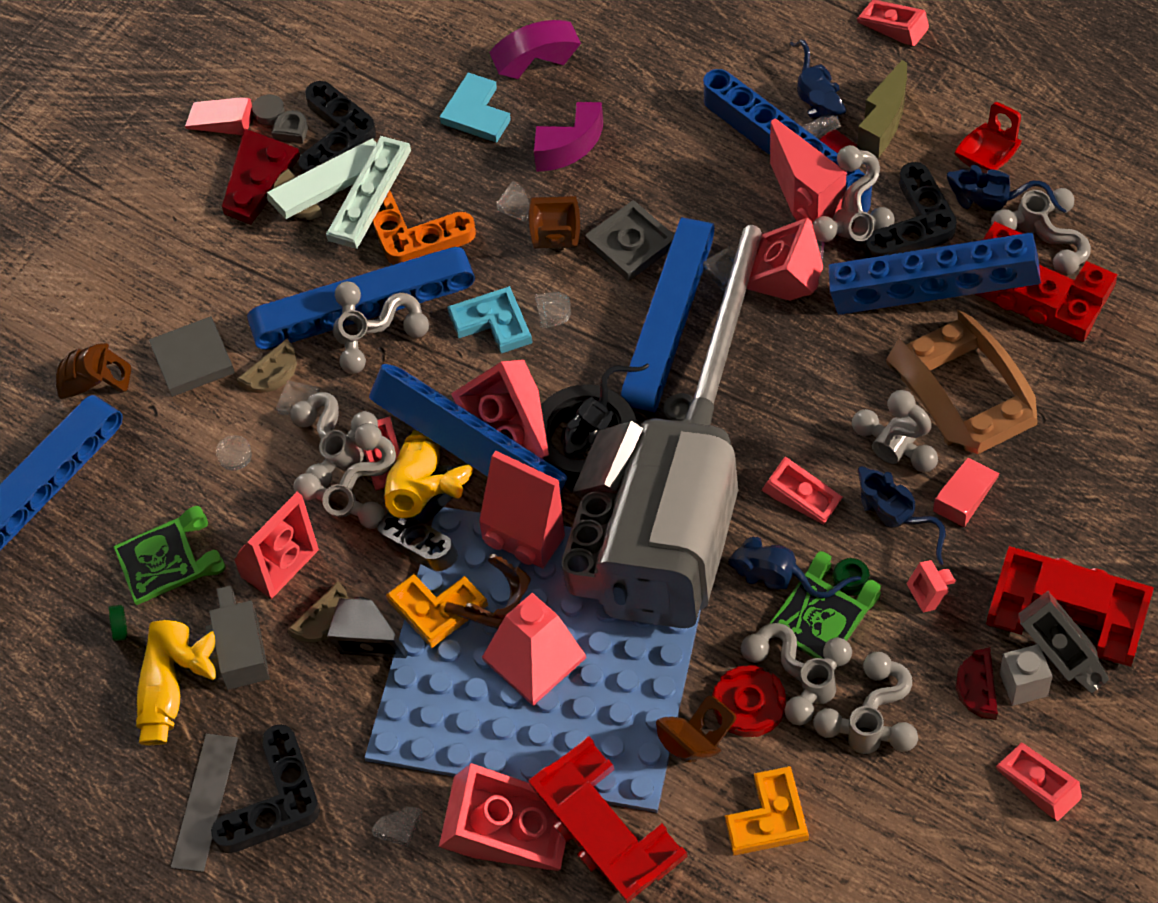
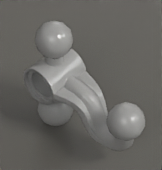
(1033, 217)
(826, 228)
(348, 295)
(900, 433)
(335, 445)
(370, 513)
(835, 652)
(901, 735)

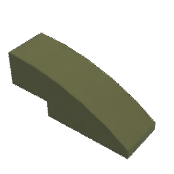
(883, 112)

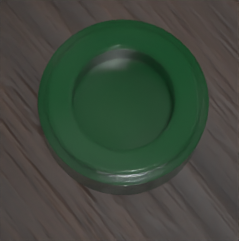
(849, 568)
(118, 622)

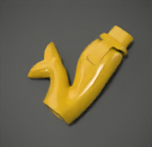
(409, 479)
(158, 686)

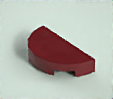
(976, 684)

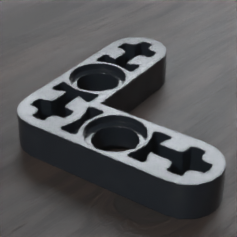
(343, 126)
(925, 218)
(416, 527)
(282, 805)

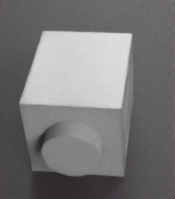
(1025, 674)

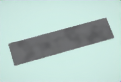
(204, 802)

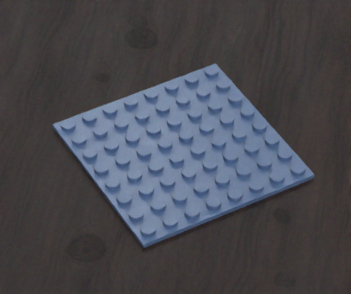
(455, 710)

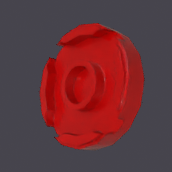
(753, 697)

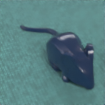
(816, 89)
(989, 190)
(893, 503)
(774, 566)

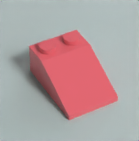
(806, 176)
(508, 402)
(521, 511)
(278, 548)
(500, 821)

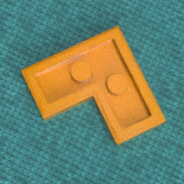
(426, 611)
(776, 822)

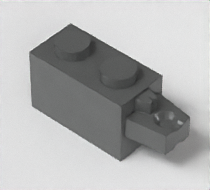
(237, 642)
(1063, 642)

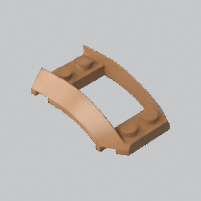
(959, 337)

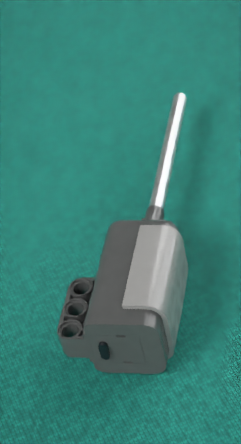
(662, 536)

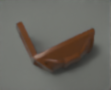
(554, 222)
(87, 368)
(686, 737)

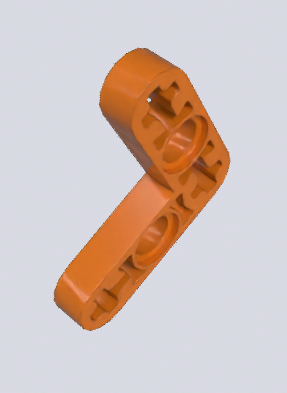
(411, 238)

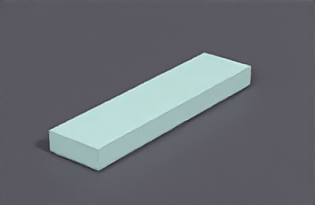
(320, 181)
(368, 192)

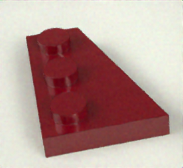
(255, 173)

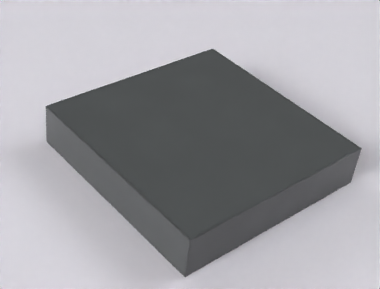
(630, 240)
(191, 356)
(607, 459)

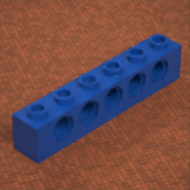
(934, 273)

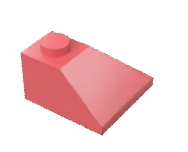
(787, 262)
(533, 649)

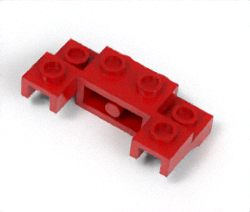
(1058, 301)
(1086, 594)
(597, 829)

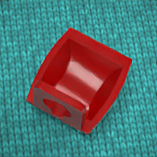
(989, 144)

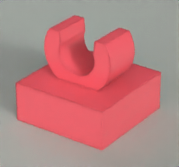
(929, 585)

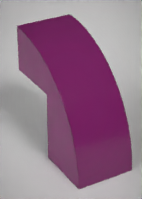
(544, 40)
(562, 146)

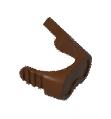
(518, 584)

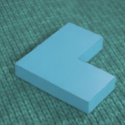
(470, 112)
(494, 311)

